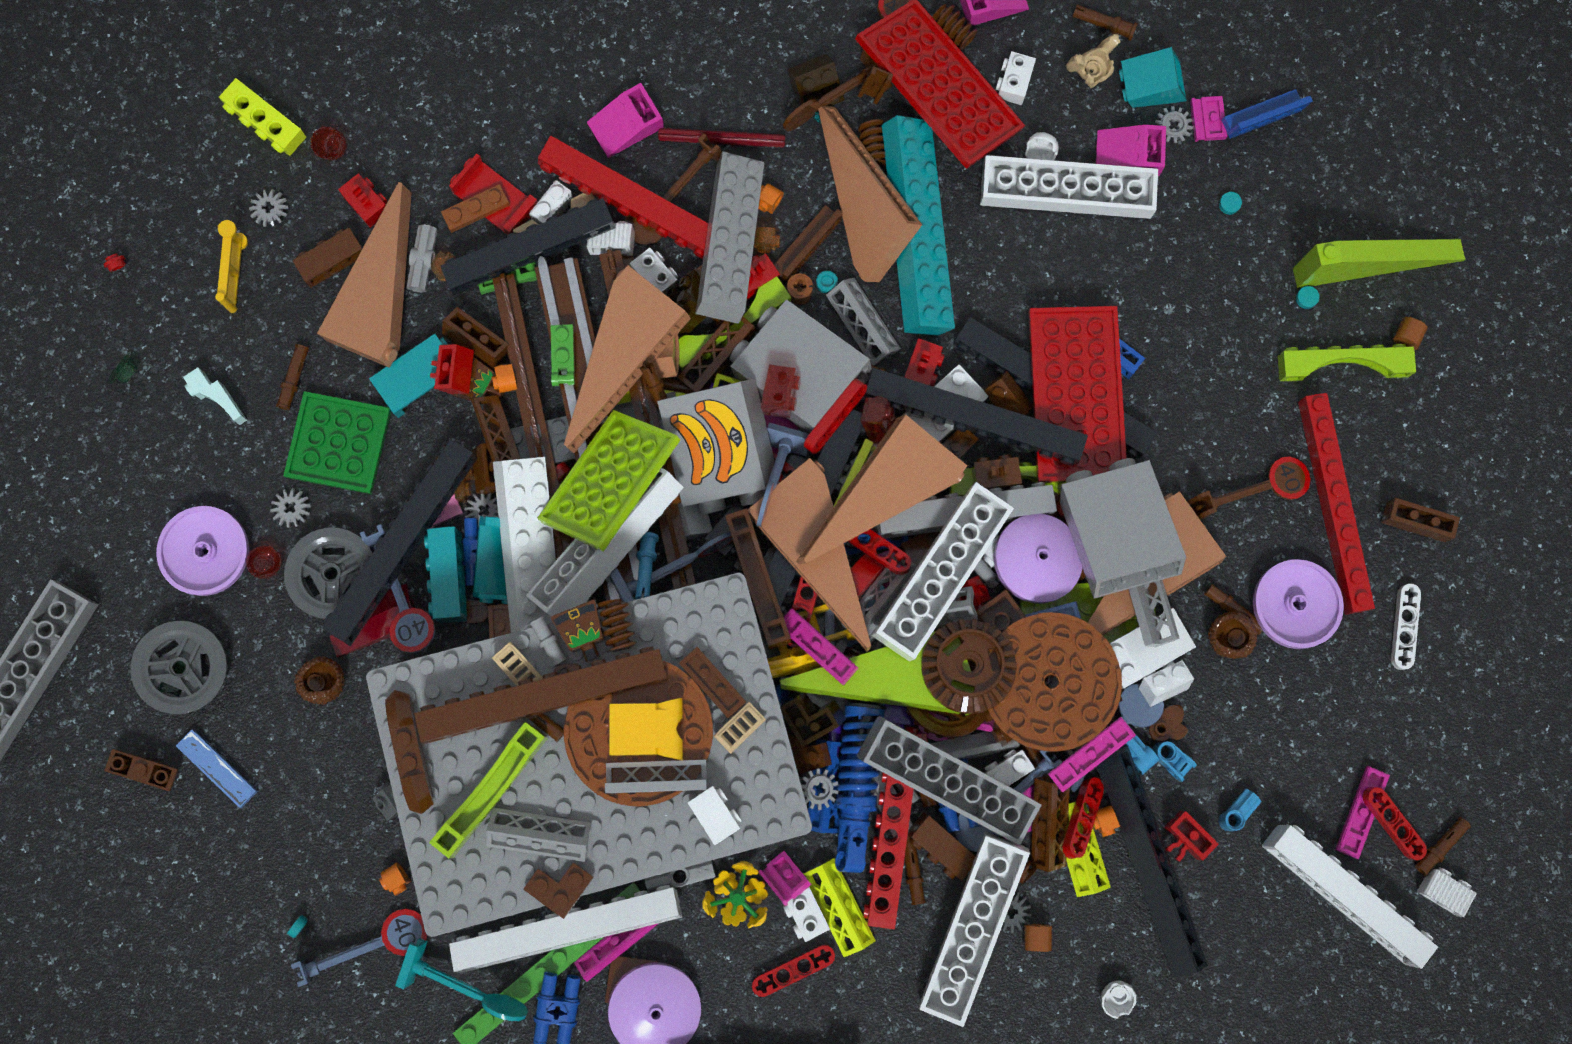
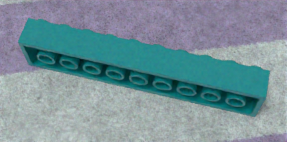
(923, 262)

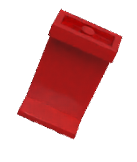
(477, 178)

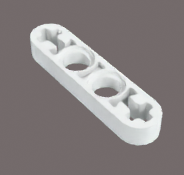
(1403, 626)

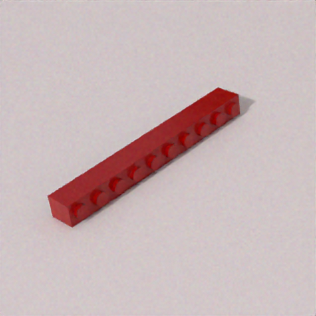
(624, 195)
(1336, 503)

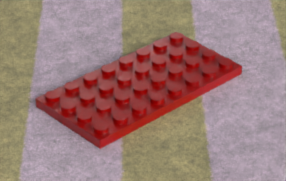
(940, 82)
(1078, 384)

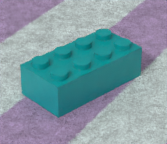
(446, 574)

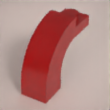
(865, 573)

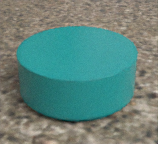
(1230, 203)
(826, 281)
(1307, 297)
(297, 926)

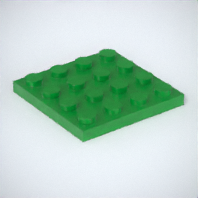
(337, 442)

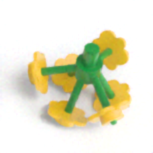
(733, 911)

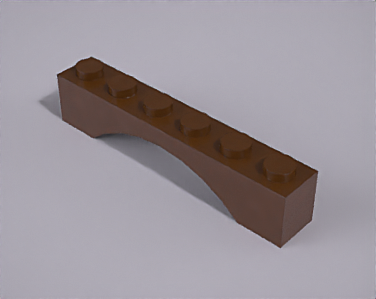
(757, 579)

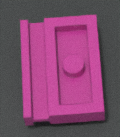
(1207, 118)
(785, 878)

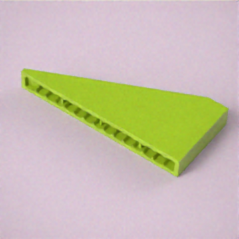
(1366, 258)
(880, 679)

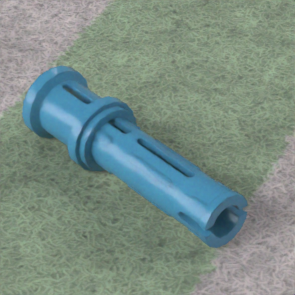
(646, 557)

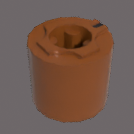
(800, 288)
(1410, 332)
(1038, 937)

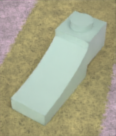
(201, 386)

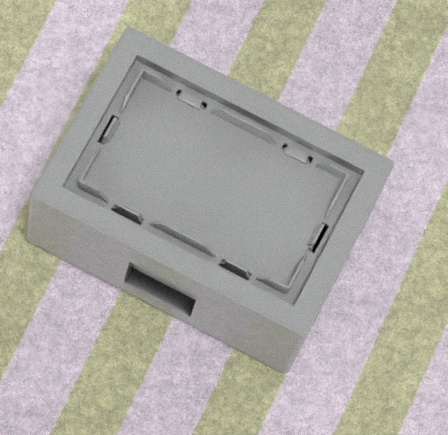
(623, 839)

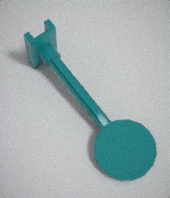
(495, 1004)

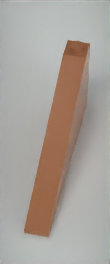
(873, 211)
(370, 303)
(632, 332)
(896, 476)
(792, 519)
(1201, 556)

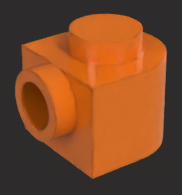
(769, 198)
(504, 378)
(1106, 821)
(394, 879)

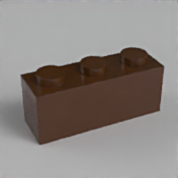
(328, 257)
(469, 333)
(1420, 520)
(941, 847)

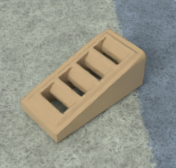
(510, 647)
(724, 742)

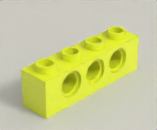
(238, 94)

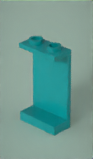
(408, 375)
(489, 565)

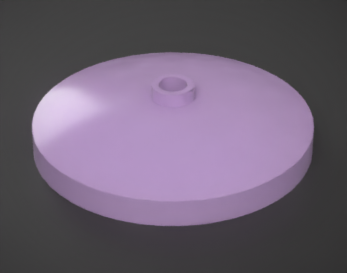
(183, 548)
(1024, 571)
(1316, 600)
(651, 989)

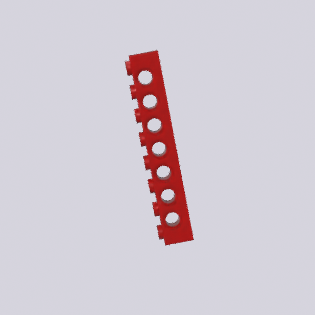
(886, 915)

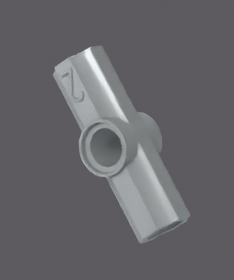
(421, 258)
(693, 874)

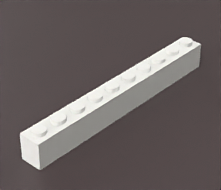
(556, 932)

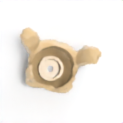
(1095, 60)

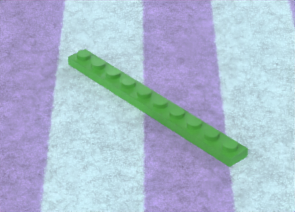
(529, 983)

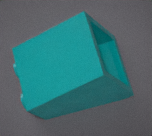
(1153, 79)

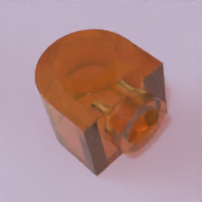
(766, 239)
(440, 260)

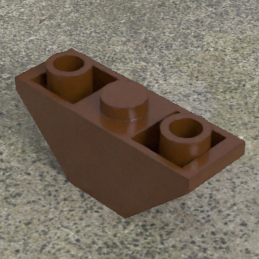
(141, 769)

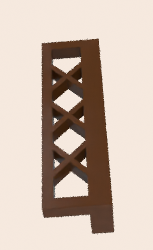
(808, 242)
(719, 362)
(499, 428)
(1047, 825)

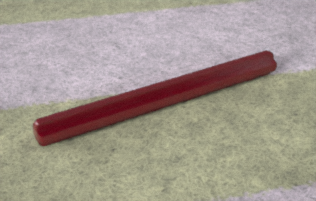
(722, 137)

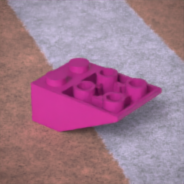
(986, 10)
(625, 121)
(1132, 146)

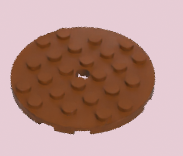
(1086, 686)
(588, 738)

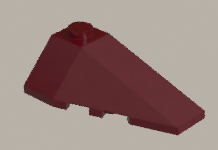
(377, 626)

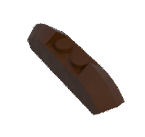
(408, 752)

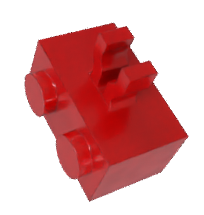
(363, 199)
(761, 272)
(924, 362)
(453, 369)
(1190, 836)

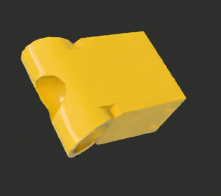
(646, 729)

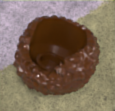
(1233, 635)
(319, 680)

